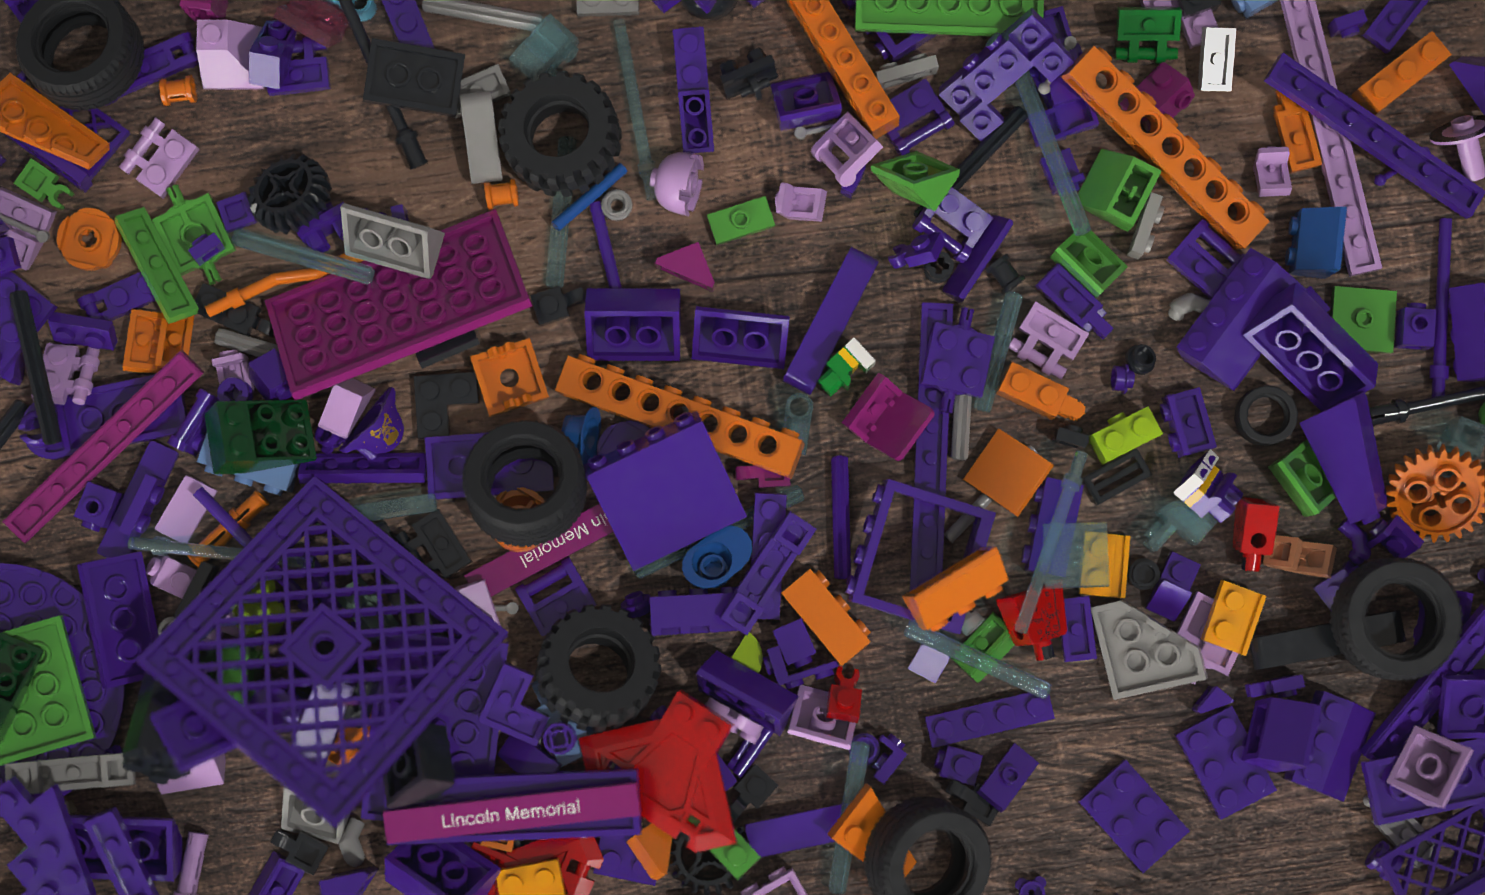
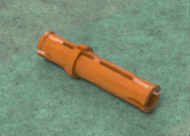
(254, 503)

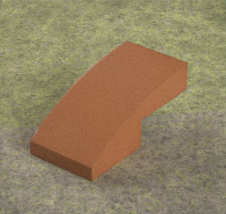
(1301, 557)

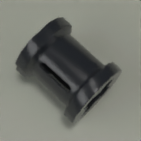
(930, 271)
(1005, 274)

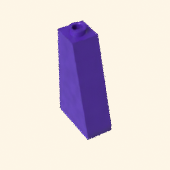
(1349, 457)

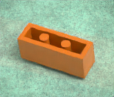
(1401, 74)
(827, 616)

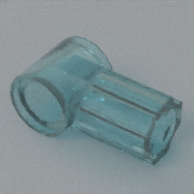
(799, 424)

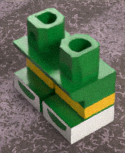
(843, 365)

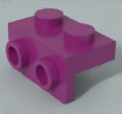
(1169, 90)

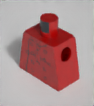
(1255, 517)
(1046, 622)

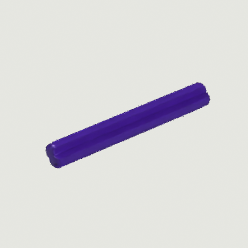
(841, 517)

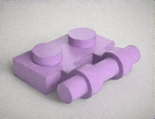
(166, 163)
(1053, 332)
(60, 365)

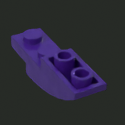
(693, 90)

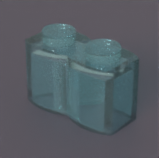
(545, 49)

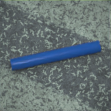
(588, 197)

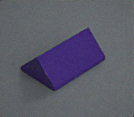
(740, 337)
(746, 692)

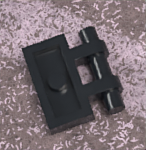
(440, 542)

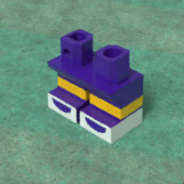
(1208, 489)

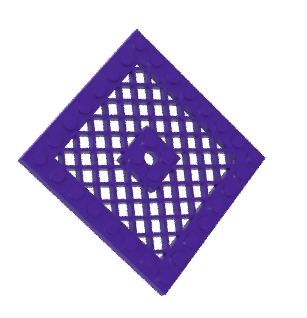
(318, 503)

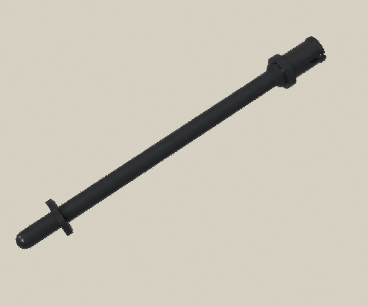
(405, 136)
(1400, 410)

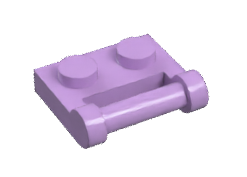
(853, 141)

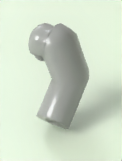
(1186, 304)
(350, 844)

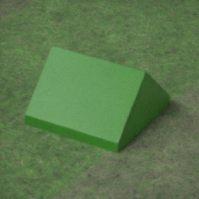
(917, 178)
(1089, 262)
(1303, 479)

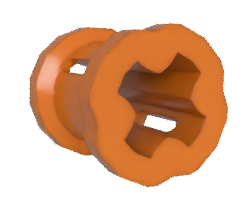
(178, 90)
(501, 194)

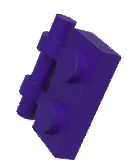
(307, 73)

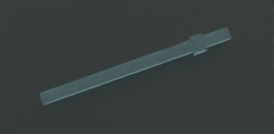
(646, 164)
(1071, 483)
(163, 546)

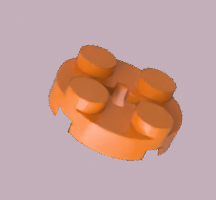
(80, 224)

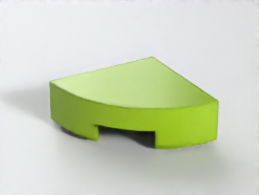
(749, 653)

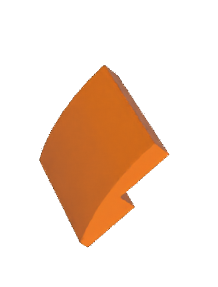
(154, 342)
(1008, 472)

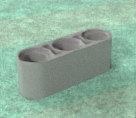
(481, 137)

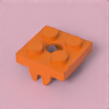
(514, 356)

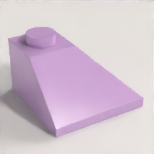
(224, 53)

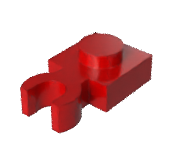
(843, 698)

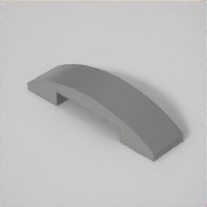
(71, 773)

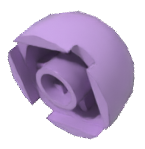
(677, 182)

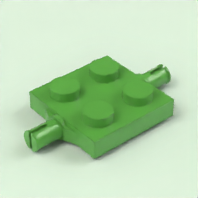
(185, 224)

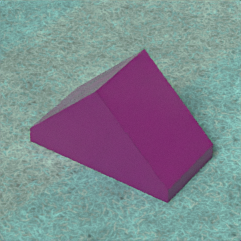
(688, 265)

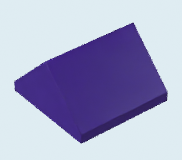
(806, 101)
(349, 882)

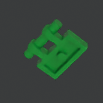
(1147, 24)

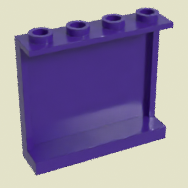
(664, 490)

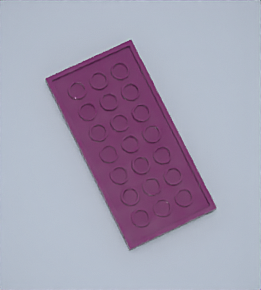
(351, 327)

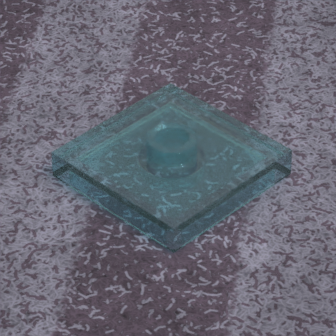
(1079, 556)

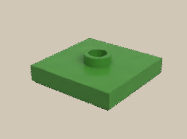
(1366, 316)

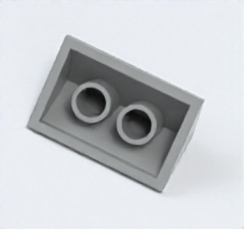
(390, 241)

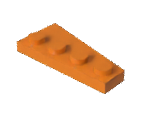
(44, 125)

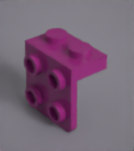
(888, 418)

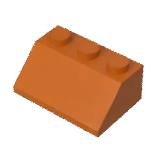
(957, 588)

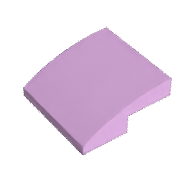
(30, 214)

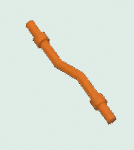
(237, 298)

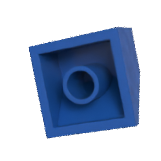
(1316, 241)

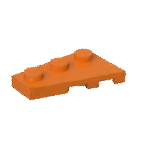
(856, 825)

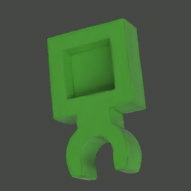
(41, 183)

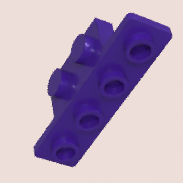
(139, 500)

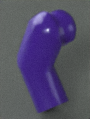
(1359, 538)

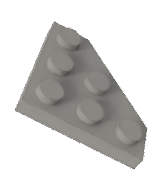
(1143, 652)

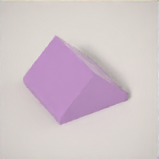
(810, 720)
(1429, 767)

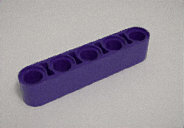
(830, 321)

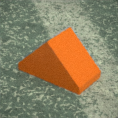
(652, 850)

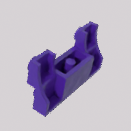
(998, 66)
(1067, 110)

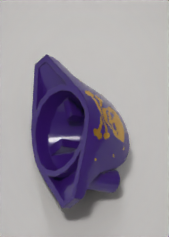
(378, 430)

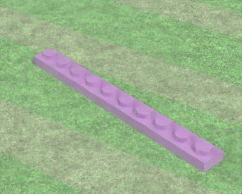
(1335, 149)

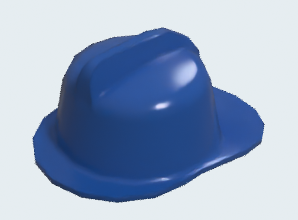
(584, 432)
(717, 557)

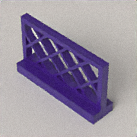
(71, 172)
(1468, 884)

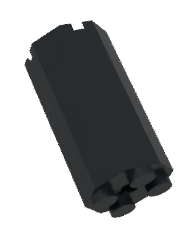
(143, 747)

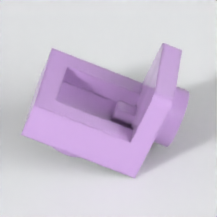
(1272, 171)
(800, 202)
(232, 365)
(170, 575)

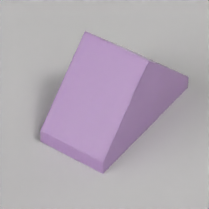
(345, 407)

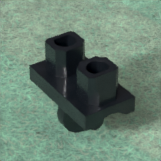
(749, 78)

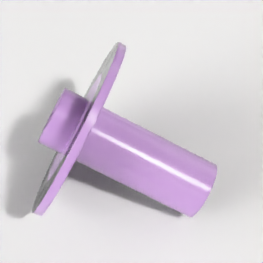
(1464, 133)

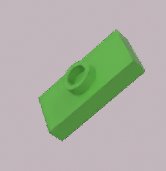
(741, 220)

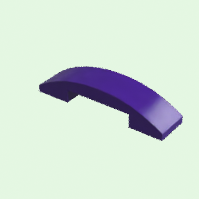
(766, 572)

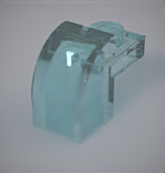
(1466, 435)
(1180, 519)

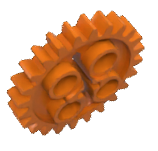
(1426, 470)

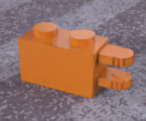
(1038, 394)

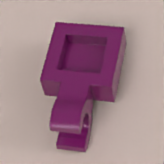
(765, 478)

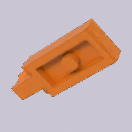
(1297, 134)

